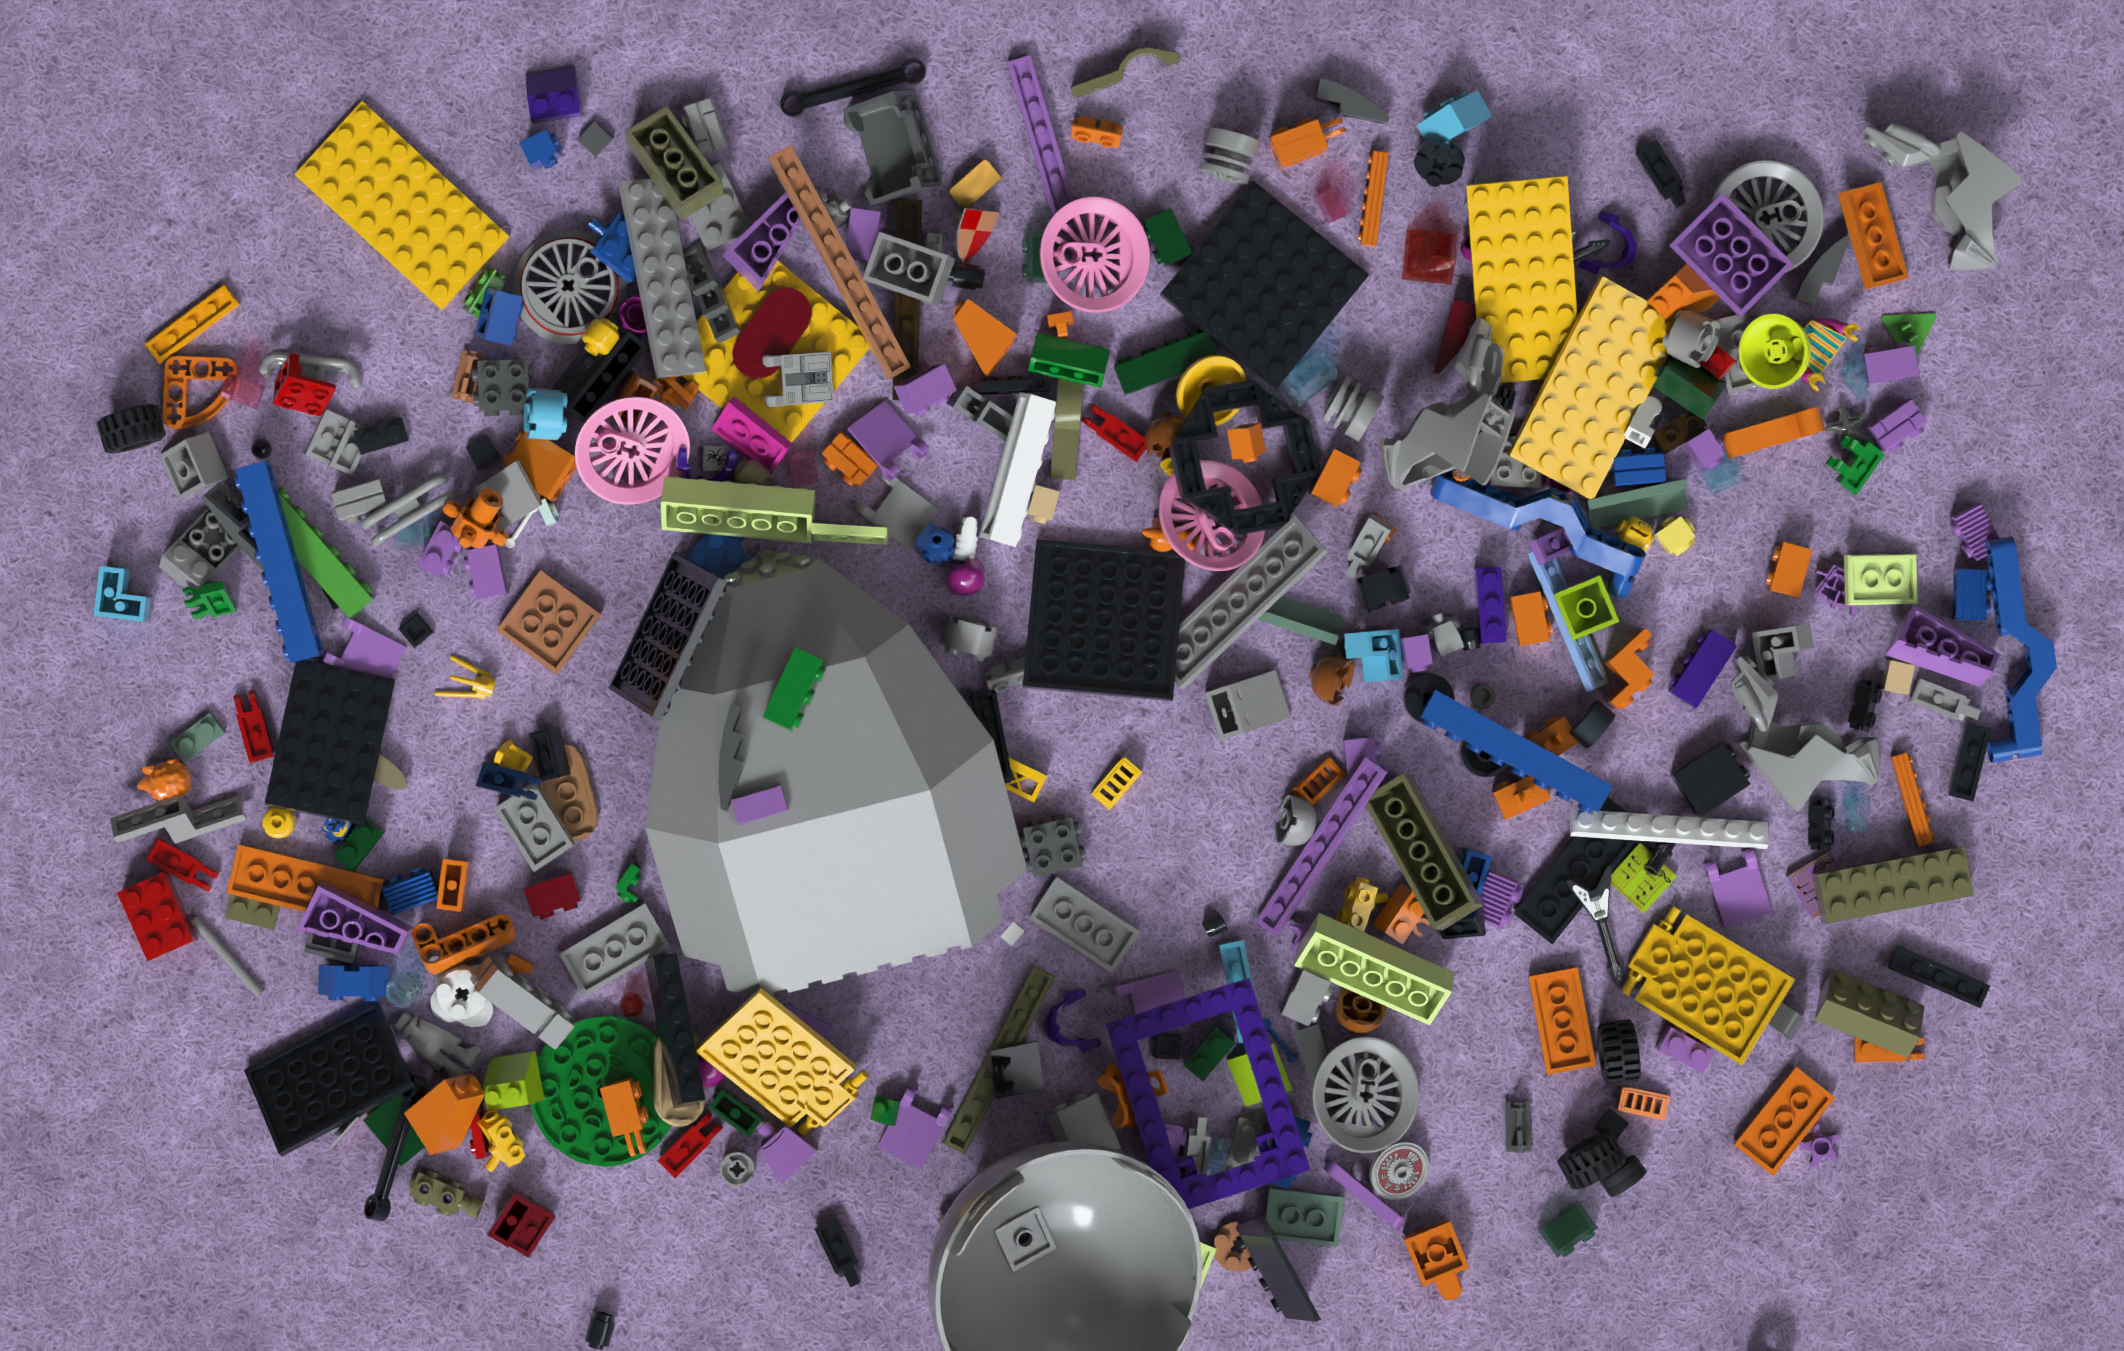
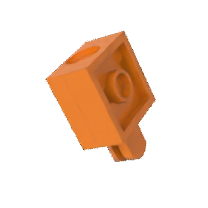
(1302, 141)
(625, 1111)
(1437, 1257)

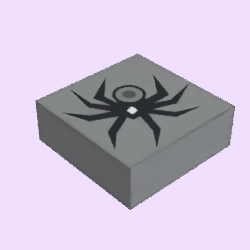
(714, 458)

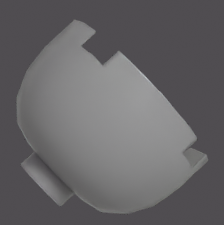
(1297, 821)

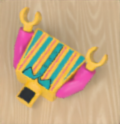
(1825, 338)

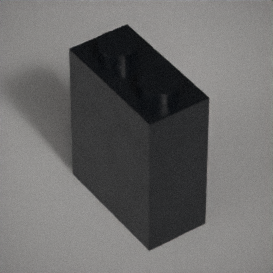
(1711, 779)

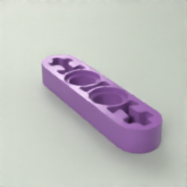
(1364, 1194)

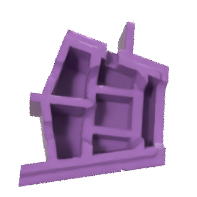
(1833, 589)

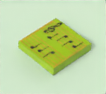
(1637, 884)

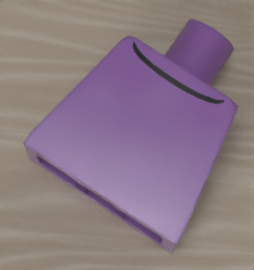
(784, 1150)

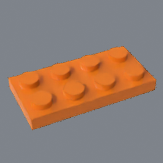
(1873, 235)
(1561, 1020)
(1784, 1120)

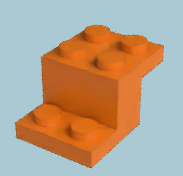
(1629, 669)

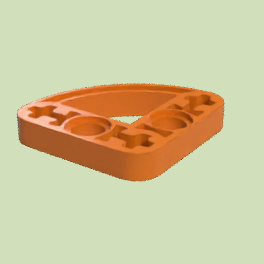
(182, 379)

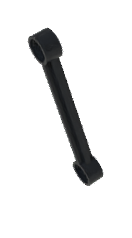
(853, 88)
(378, 1204)

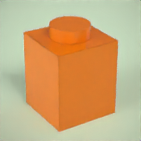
(1246, 441)

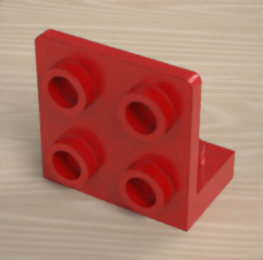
(300, 392)

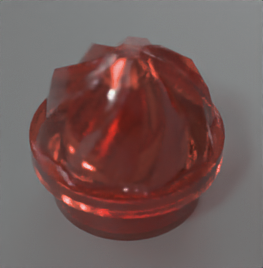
(631, 1004)

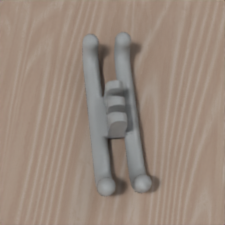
(312, 366)
(408, 508)

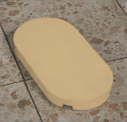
(662, 1097)

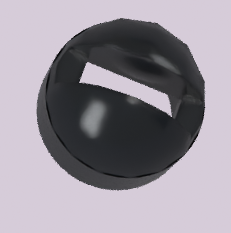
(263, 453)

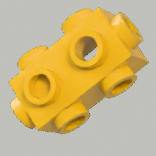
(1359, 903)
(504, 1144)

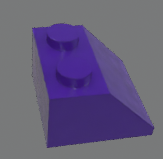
(553, 95)

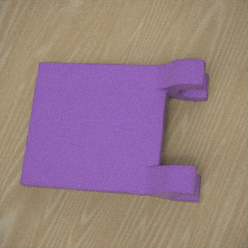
(886, 438)
(368, 651)
(1739, 892)
(1152, 991)
(914, 1131)

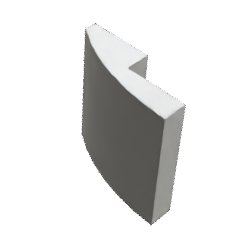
(335, 442)

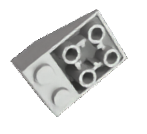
(199, 552)
(1247, 705)

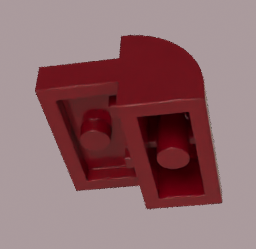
(521, 1224)

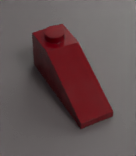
(1456, 332)

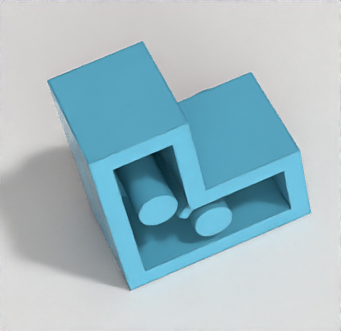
(1454, 117)
(113, 599)
(1379, 654)

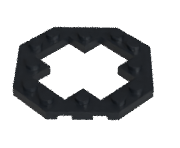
(1218, 502)

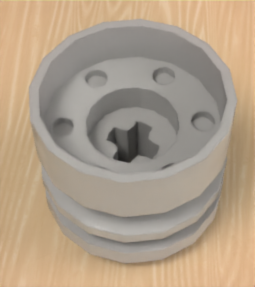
(1228, 155)
(1352, 408)

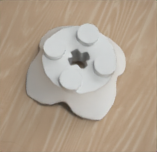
(447, 1006)

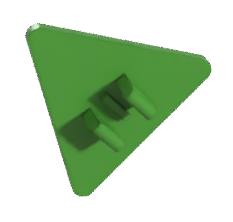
(1909, 328)

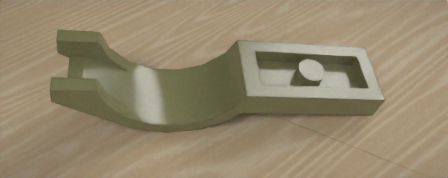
(1169, 58)
(1066, 430)

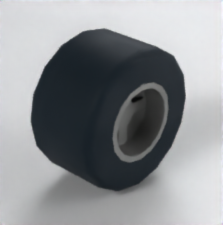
(1592, 724)

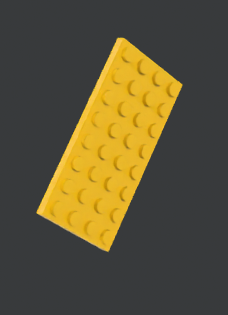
(402, 205)
(1523, 270)
(1593, 389)

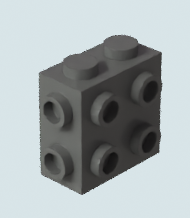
(502, 386)
(1052, 845)

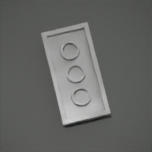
(1084, 924)
(615, 950)

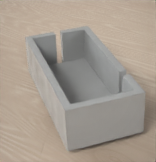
(522, 1001)

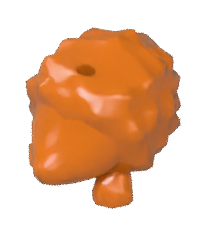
(166, 780)

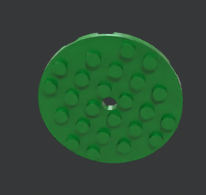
(573, 1111)

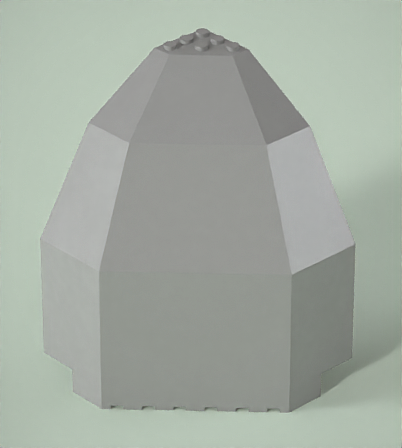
(887, 786)

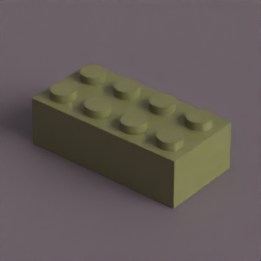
(674, 163)
(1869, 1013)

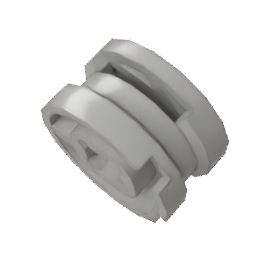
(737, 1168)

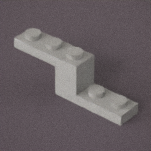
(178, 819)

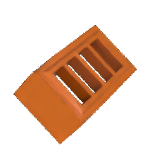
(1333, 766)
(1623, 1097)

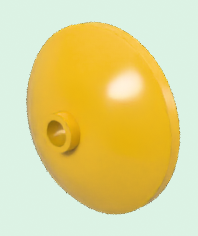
(1215, 371)

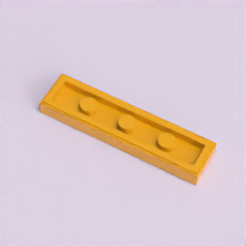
(192, 324)

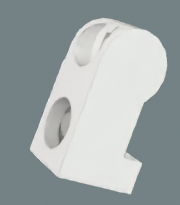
(1646, 414)

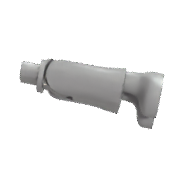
(437, 1045)

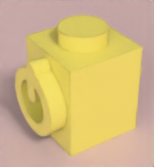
(1676, 535)

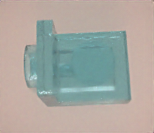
(1856, 385)
(414, 535)

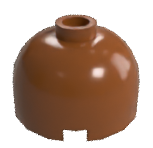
(1161, 433)
(1331, 677)
(1358, 1013)

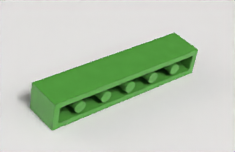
(323, 561)

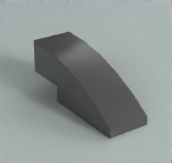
(1351, 102)
(1821, 272)
(981, 411)

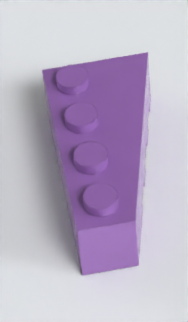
(763, 242)
(1941, 648)
(353, 921)

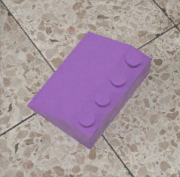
(1731, 254)

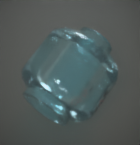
(403, 989)

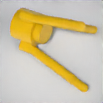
(483, 685)

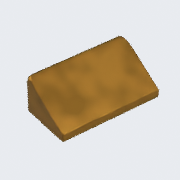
(974, 184)

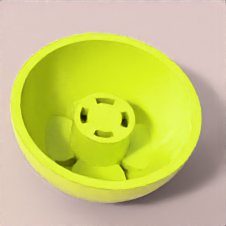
(1763, 351)

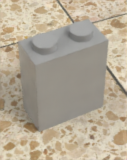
(1082, 1122)

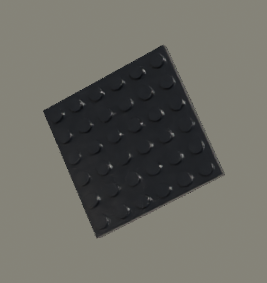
(1264, 284)
(1104, 620)
(667, 636)

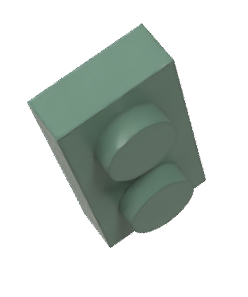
(197, 737)

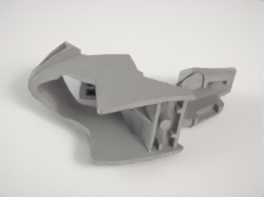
(1964, 187)
(1448, 435)
(1800, 754)

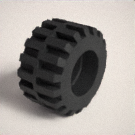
(131, 428)
(1618, 1052)
(1592, 1160)

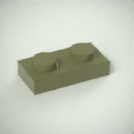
(252, 912)

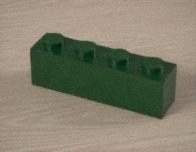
(1163, 363)

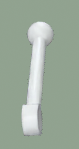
(510, 543)

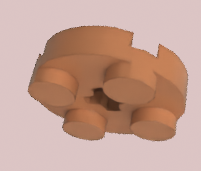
(1225, 1256)

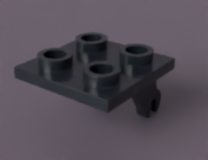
(1016, 1069)

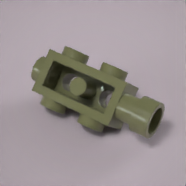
(437, 1190)

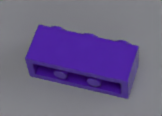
(1490, 605)
(1701, 668)

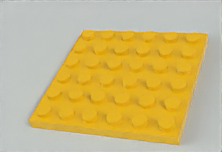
(827, 332)

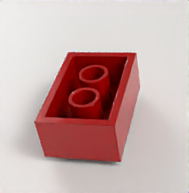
(157, 916)

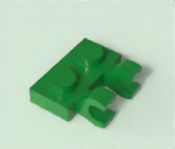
(1860, 465)
(211, 598)

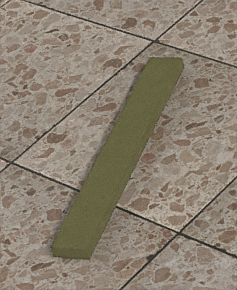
(1011, 1033)

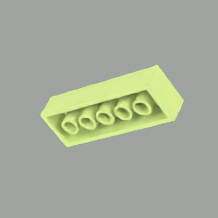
(737, 509)
(1374, 969)

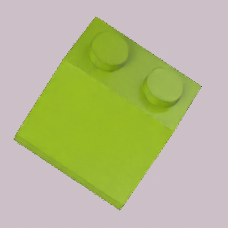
(1587, 607)
(1245, 1080)
(512, 1081)

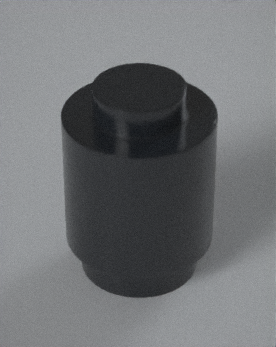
(967, 276)
(600, 1330)

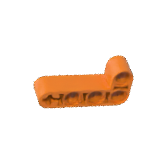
(1773, 432)
(466, 939)

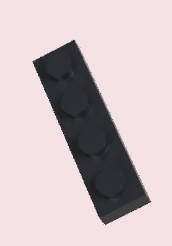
(987, 711)
(1938, 976)

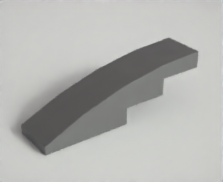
(710, 294)
(230, 514)
(729, 767)
(1313, 1053)

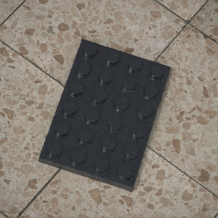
(329, 742)
(329, 1078)

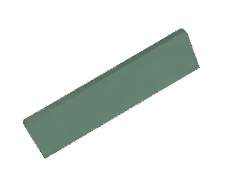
(1640, 503)
(1304, 620)

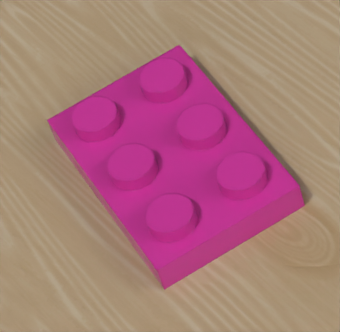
(751, 435)

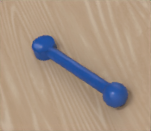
(1291, 1057)

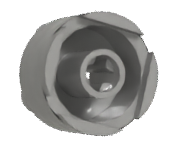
(1691, 337)
(969, 636)

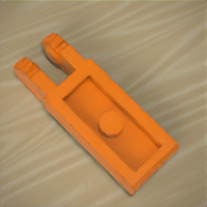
(1869, 1052)

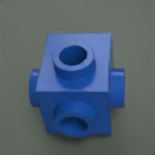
(935, 544)

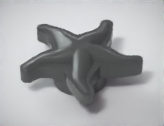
(1847, 426)

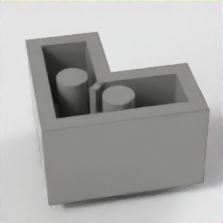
(1776, 646)
(1305, 997)

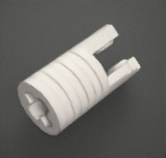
(966, 539)

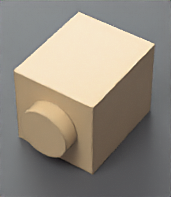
(1043, 504)
(1897, 676)

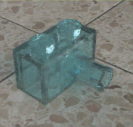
(1309, 378)

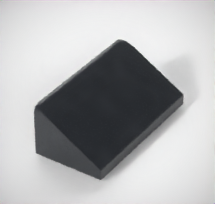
(550, 753)
(1469, 926)

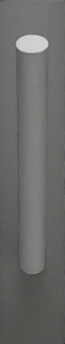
(225, 954)

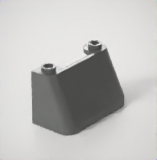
(894, 145)

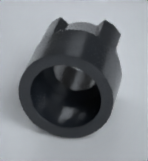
(1470, 638)
(1214, 924)

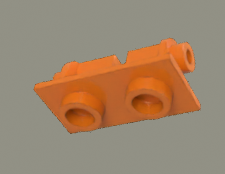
(1085, 131)

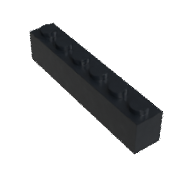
(675, 1030)

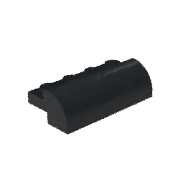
(593, 378)

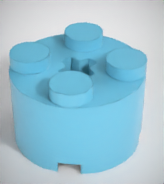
(544, 414)

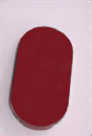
(772, 331)

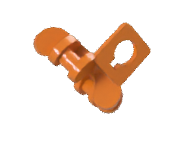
(1122, 1116)

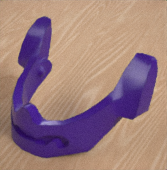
(1628, 252)
(729, 466)
(1052, 1028)

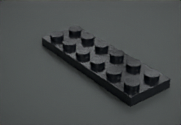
(1550, 902)

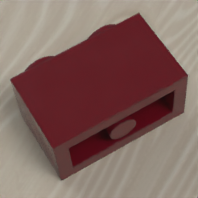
(552, 895)

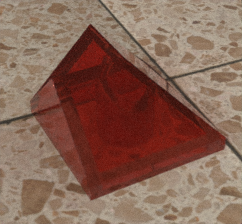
(1429, 256)

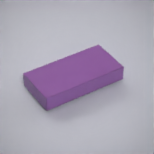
(759, 805)

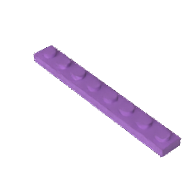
(1041, 137)
(1321, 846)

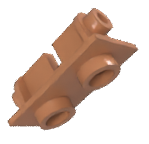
(464, 384)

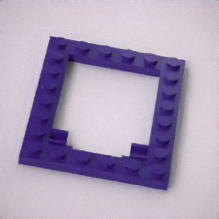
(1274, 1163)

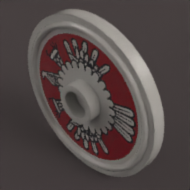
(1399, 1170)

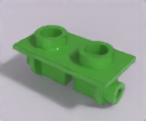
(486, 279)

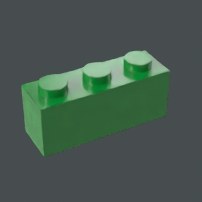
(1069, 360)
(794, 690)

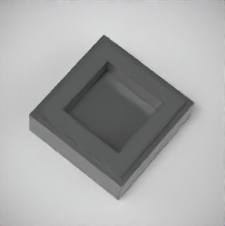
(595, 139)

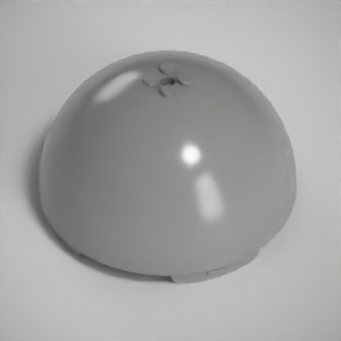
(1103, 1264)

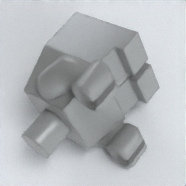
(836, 208)
(1444, 633)

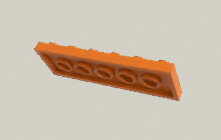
(292, 880)

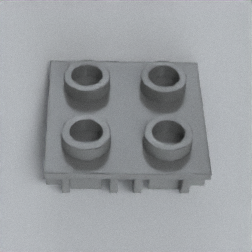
(1514, 473)

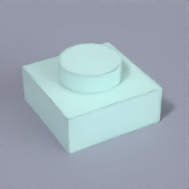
(548, 512)

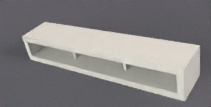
(1018, 469)

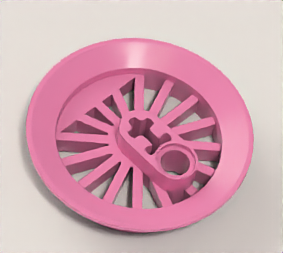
(1131, 254)
(644, 440)
(1244, 495)

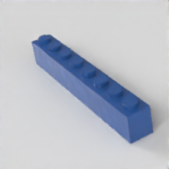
(279, 561)
(1515, 751)

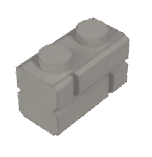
(704, 126)
(359, 500)

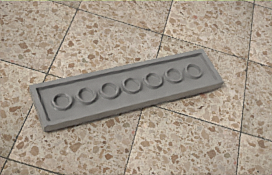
(662, 280)
(1245, 598)

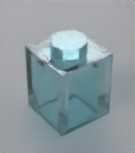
(1722, 477)

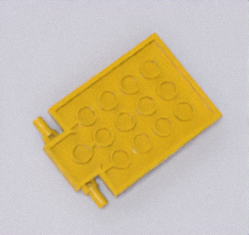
(1706, 985)
(782, 1063)

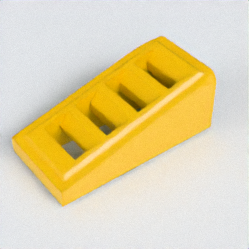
(1129, 766)

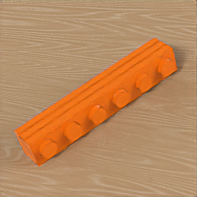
(1374, 198)
(1912, 802)

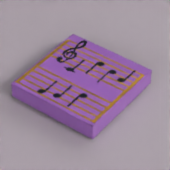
(1803, 881)

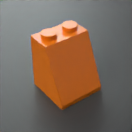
(1683, 292)
(983, 334)
(545, 464)
(446, 1113)

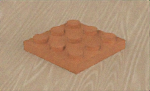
(549, 622)

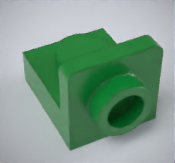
(630, 878)

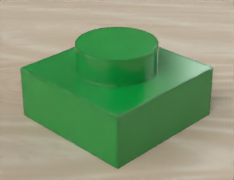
(885, 1110)

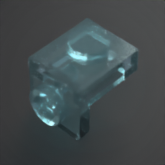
(1853, 820)

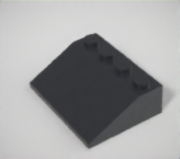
(1275, 1270)

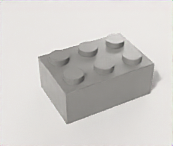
(908, 269)

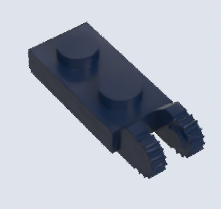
(506, 781)

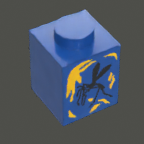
(337, 830)

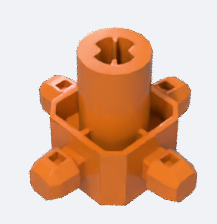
(477, 520)

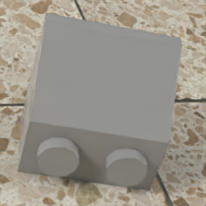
(194, 465)

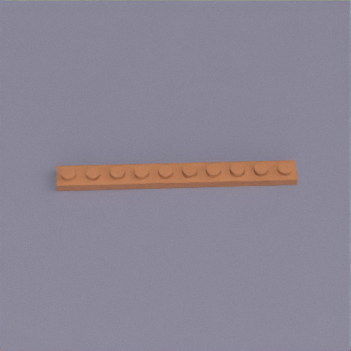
(839, 262)

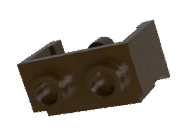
(1678, 432)

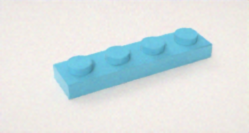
(1235, 967)

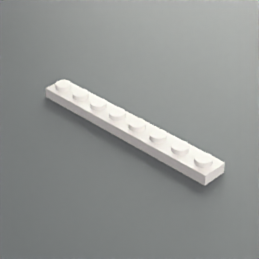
(1669, 829)

